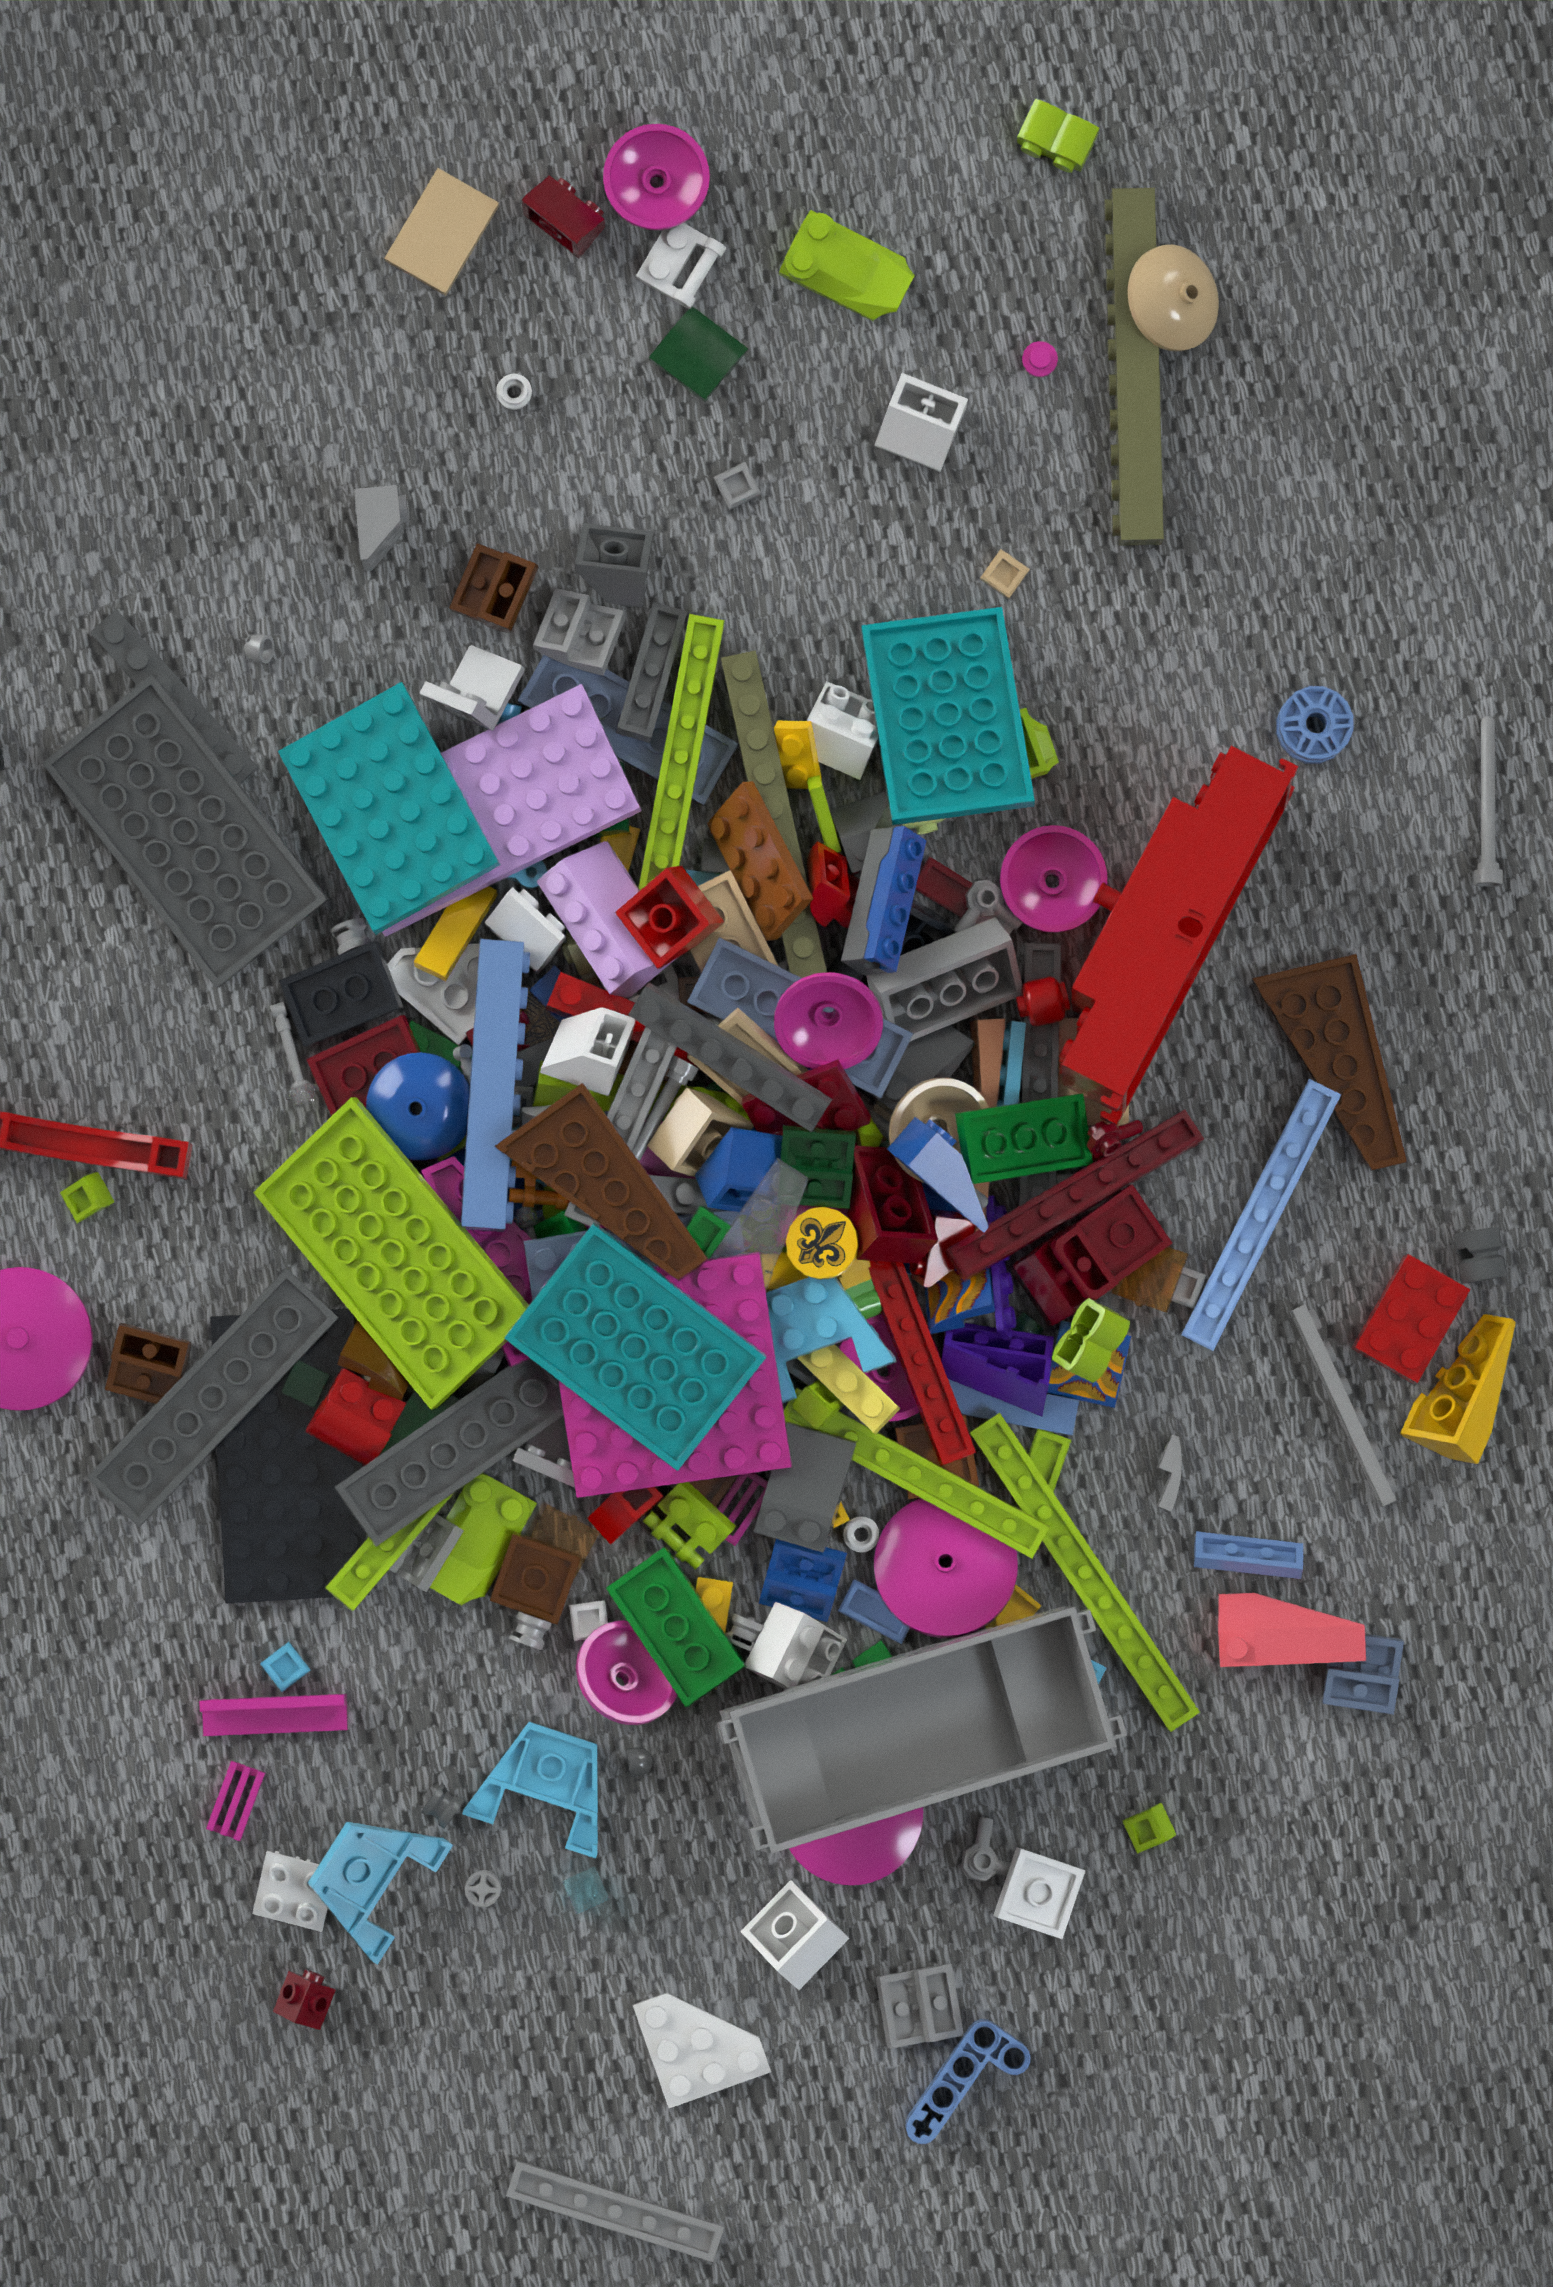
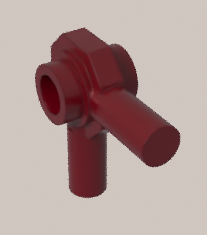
(1106, 1138)

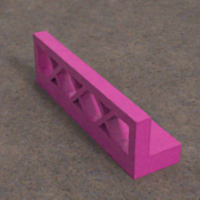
(274, 1714)

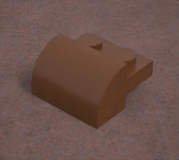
(494, 588)
(146, 1363)

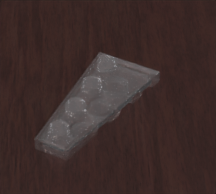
(766, 1218)

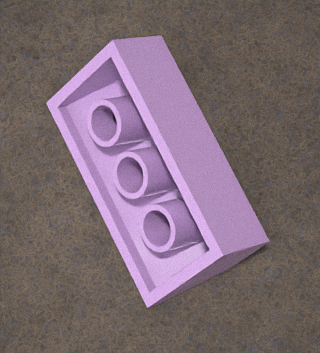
(586, 895)

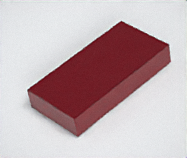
(943, 887)

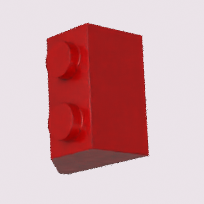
(669, 916)

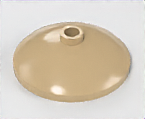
(1161, 302)
(938, 1101)

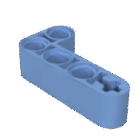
(960, 2084)

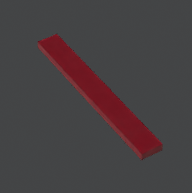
(1074, 1195)

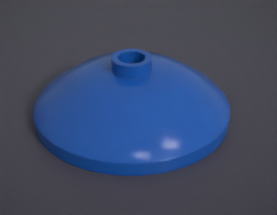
(440, 1091)

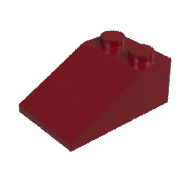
(888, 1209)

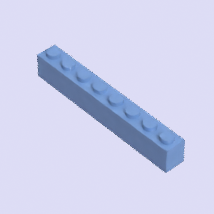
(493, 1084)

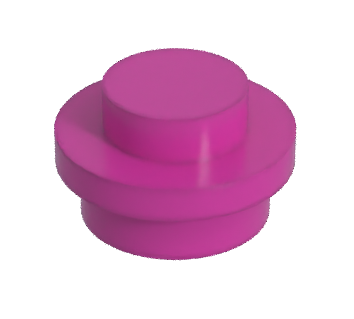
(1040, 359)

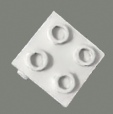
(286, 1893)

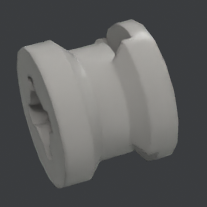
(350, 935)
(745, 1629)
(530, 1630)
(478, 1890)

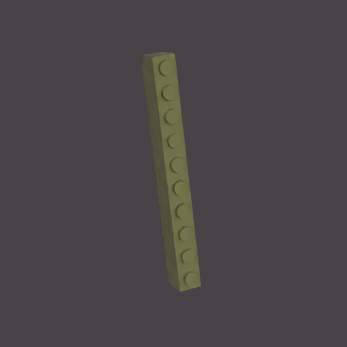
(1135, 377)
(764, 768)

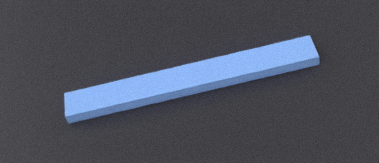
(1261, 1214)

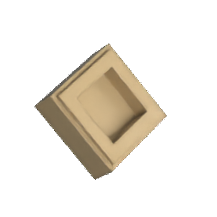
(1004, 574)

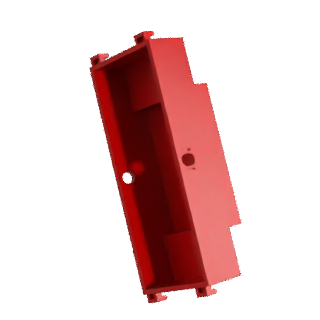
(1163, 923)

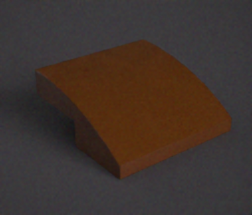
(367, 1358)

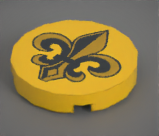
(822, 1243)

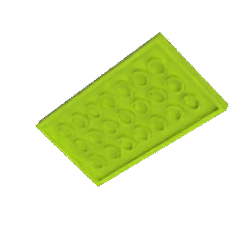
(393, 1252)

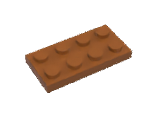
(759, 861)

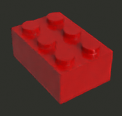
(1410, 1319)

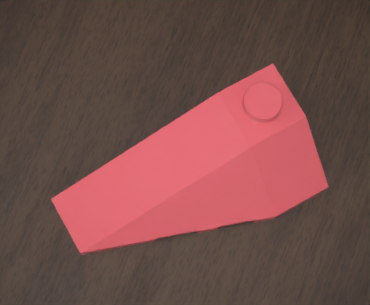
(1274, 1632)

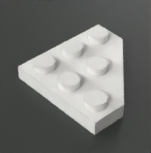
(445, 1004)
(696, 2049)

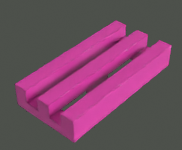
(757, 1480)
(225, 1828)

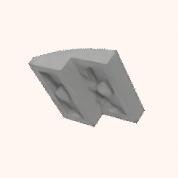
(579, 632)
(427, 1553)
(919, 2006)

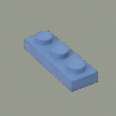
(1248, 1555)

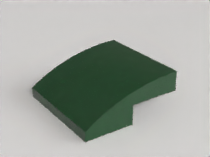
(698, 353)
(825, 1159)

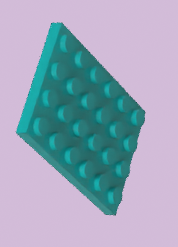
(947, 716)
(389, 808)
(635, 1346)

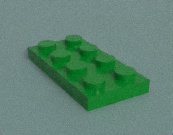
(1024, 1138)
(676, 1627)

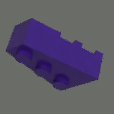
(1001, 1368)

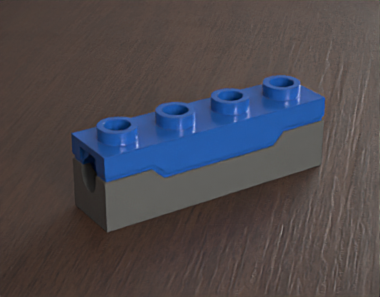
(883, 900)

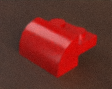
(830, 886)
(355, 1418)

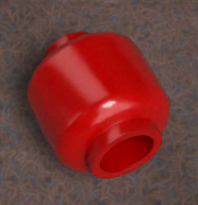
(1043, 1001)

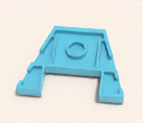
(815, 1316)
(551, 1769)
(359, 1872)

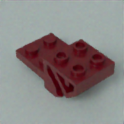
(1090, 1255)

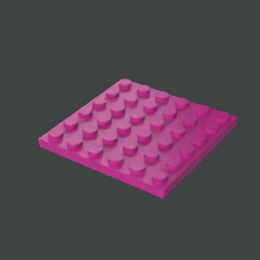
(744, 1438)

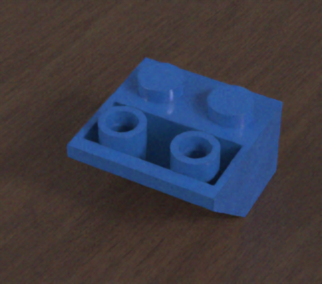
(737, 1167)

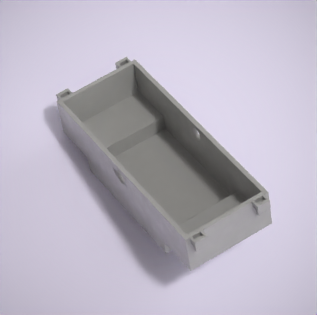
(918, 1728)

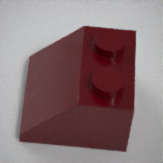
(563, 215)

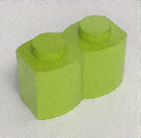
(1057, 136)
(1091, 1340)

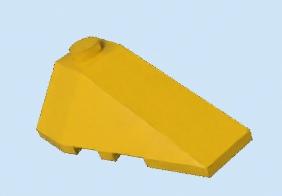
(1463, 1404)

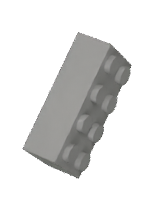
(949, 979)

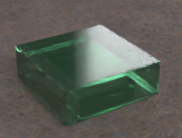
(305, 1383)

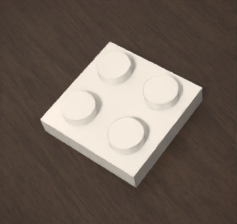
(1039, 1893)

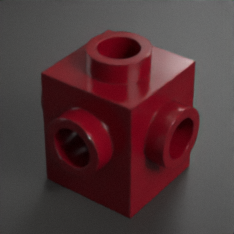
(304, 1999)

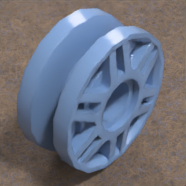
(1319, 703)

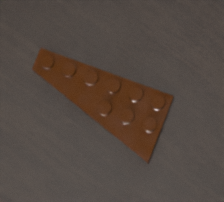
(1333, 1032)
(590, 1164)

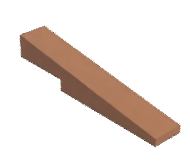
(986, 1067)

